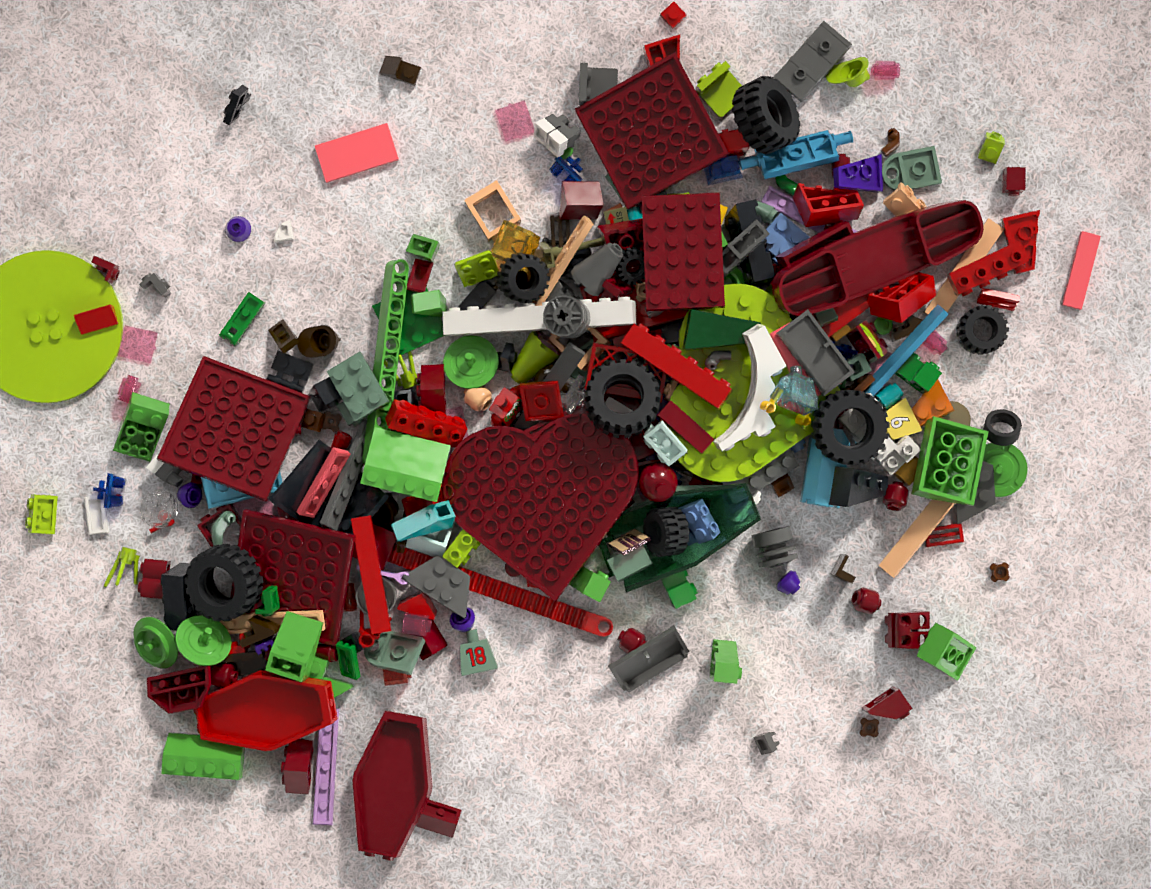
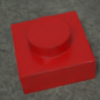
(673, 15)

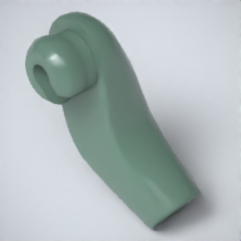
(220, 526)

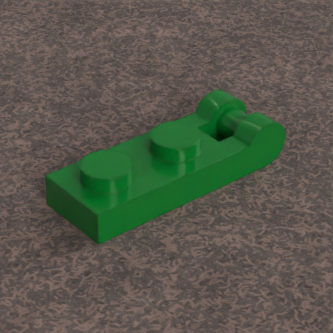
(242, 318)

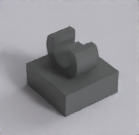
(766, 743)

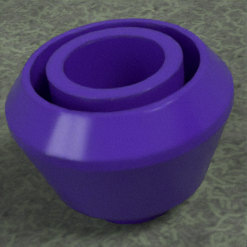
(243, 230)
(190, 495)
(789, 583)
(461, 624)

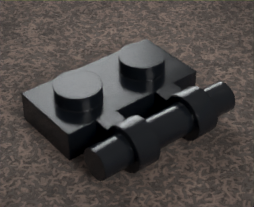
(291, 366)

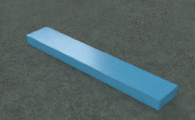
(906, 349)

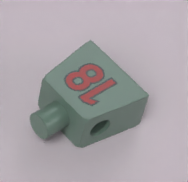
(476, 655)

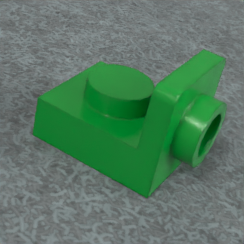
(270, 600)

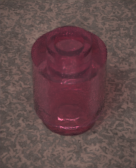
(885, 70)
(935, 343)
(128, 386)

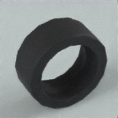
(1004, 416)

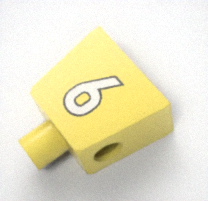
(901, 420)

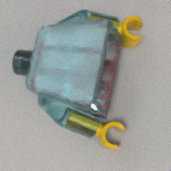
(795, 394)

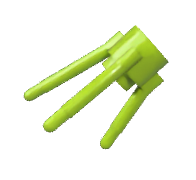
(408, 378)
(125, 556)

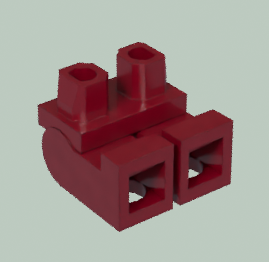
(900, 627)

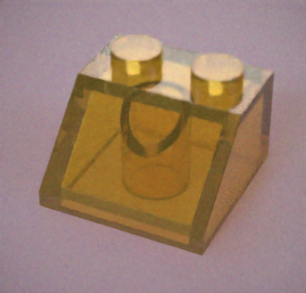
(514, 240)

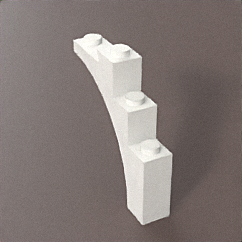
(764, 363)

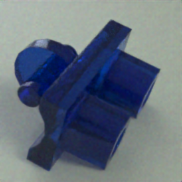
(560, 166)
(110, 499)

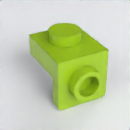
(991, 147)

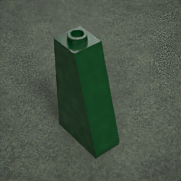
(714, 330)

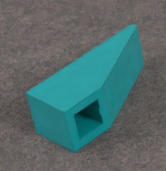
(425, 521)

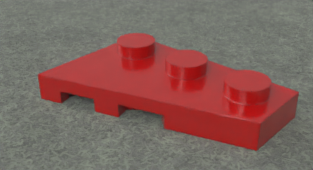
(1023, 229)

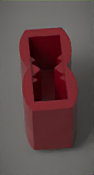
(151, 582)

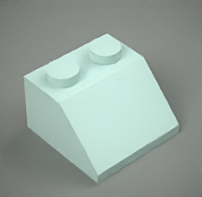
(432, 543)

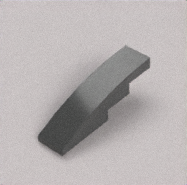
(743, 245)

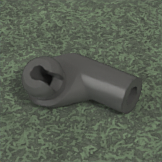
(715, 357)

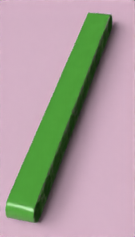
(393, 336)

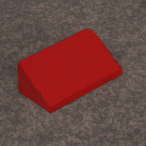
(96, 319)

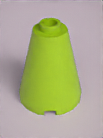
(531, 359)

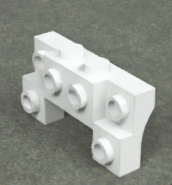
(893, 454)

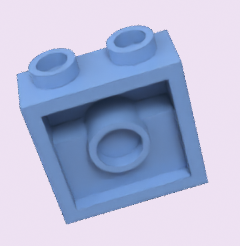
(783, 236)
(700, 522)

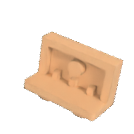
(903, 201)

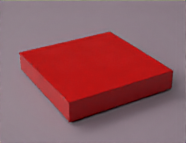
(541, 400)

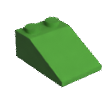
(946, 651)

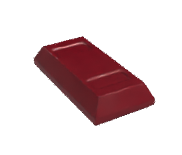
(419, 276)

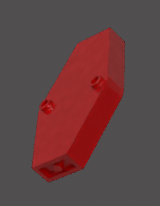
(266, 711)

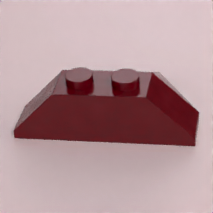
(180, 689)

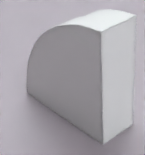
(284, 232)

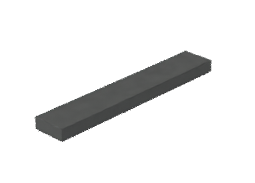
(560, 372)
(346, 482)

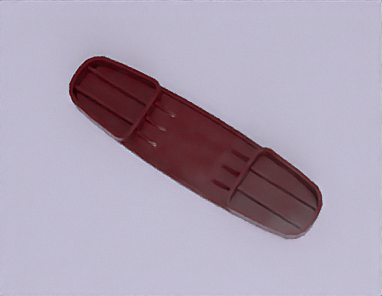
(877, 257)

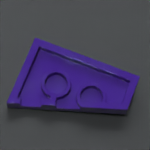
(860, 175)

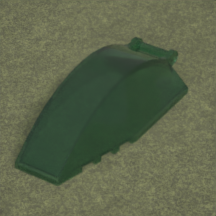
(730, 508)

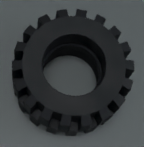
(537, 282)
(998, 330)
(667, 531)

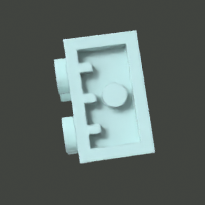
(664, 443)

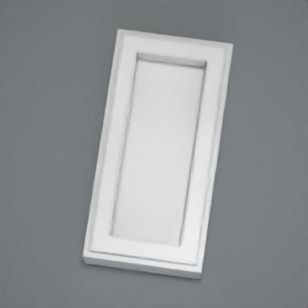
(96, 515)

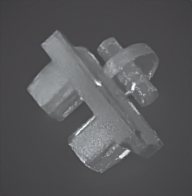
(575, 395)

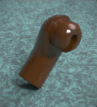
(893, 140)

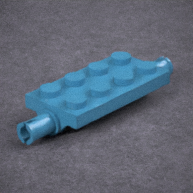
(802, 154)

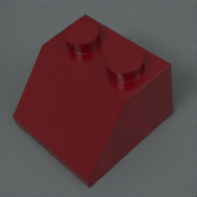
(889, 705)

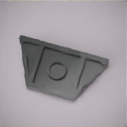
(984, 496)
(442, 583)

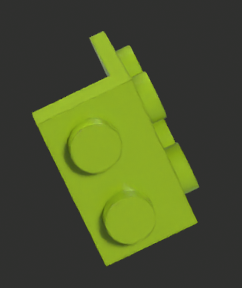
(718, 88)
(476, 268)

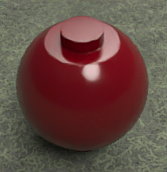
(658, 482)

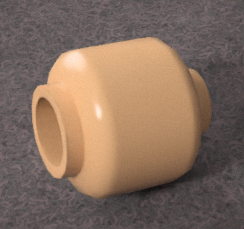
(478, 398)

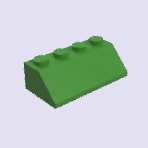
(201, 758)

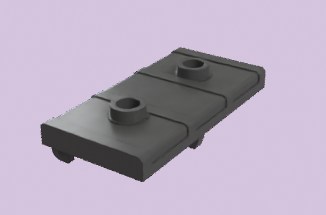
(813, 61)
(815, 352)
(649, 659)

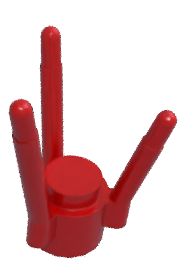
(366, 638)

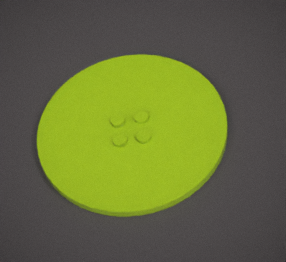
(39, 339)

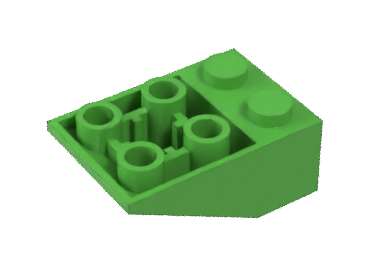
(141, 426)
(295, 647)

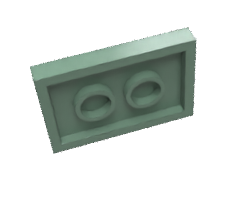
(358, 386)

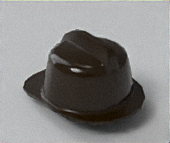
(317, 341)
(385, 515)

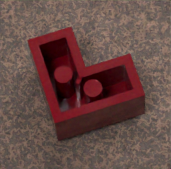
(432, 387)
(297, 766)

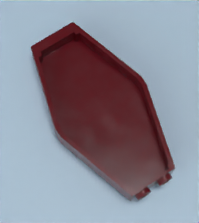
(392, 784)

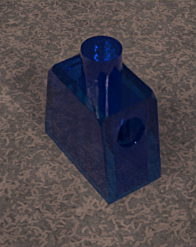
(723, 170)

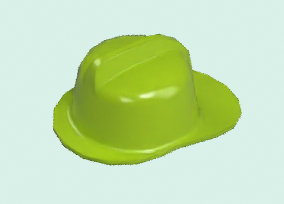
(850, 72)

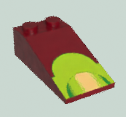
(866, 341)

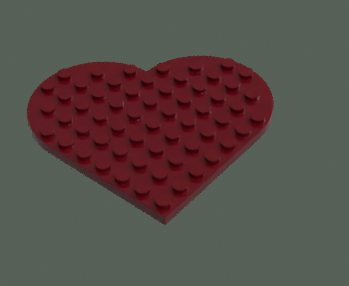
(541, 496)

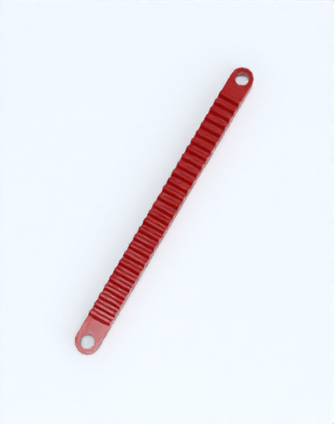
(514, 595)

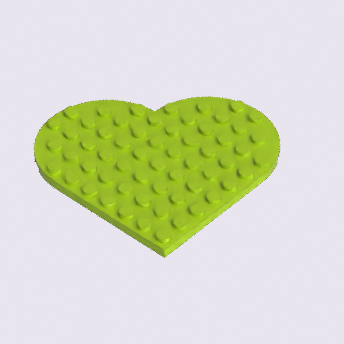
(754, 452)

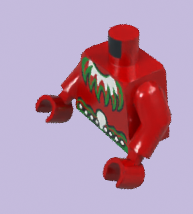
(506, 407)

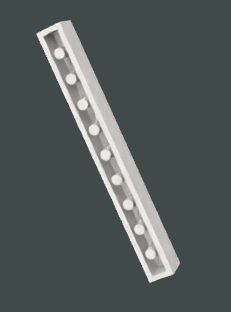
(530, 317)

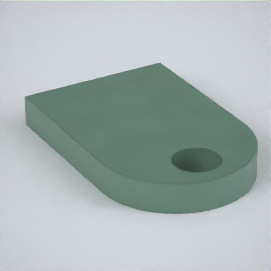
(913, 168)
(395, 652)

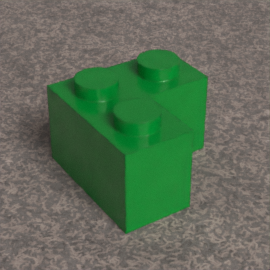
(919, 374)
(679, 589)

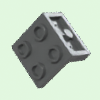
(595, 81)

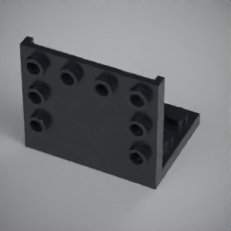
(288, 496)

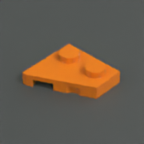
(932, 404)

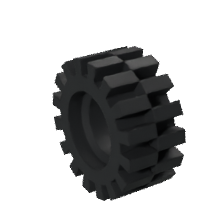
(631, 254)

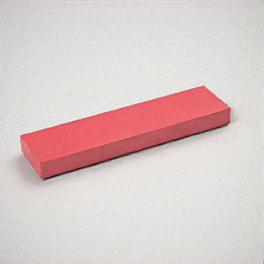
(1081, 270)
(323, 482)

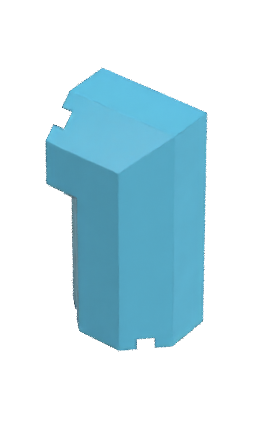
(820, 473)

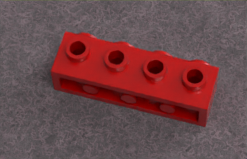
(987, 268)
(425, 423)

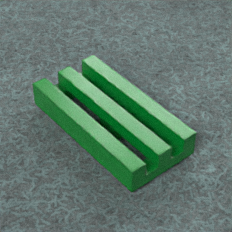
(349, 661)

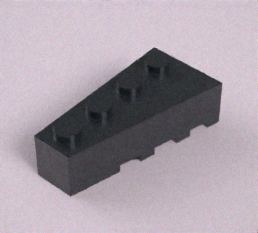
(757, 265)

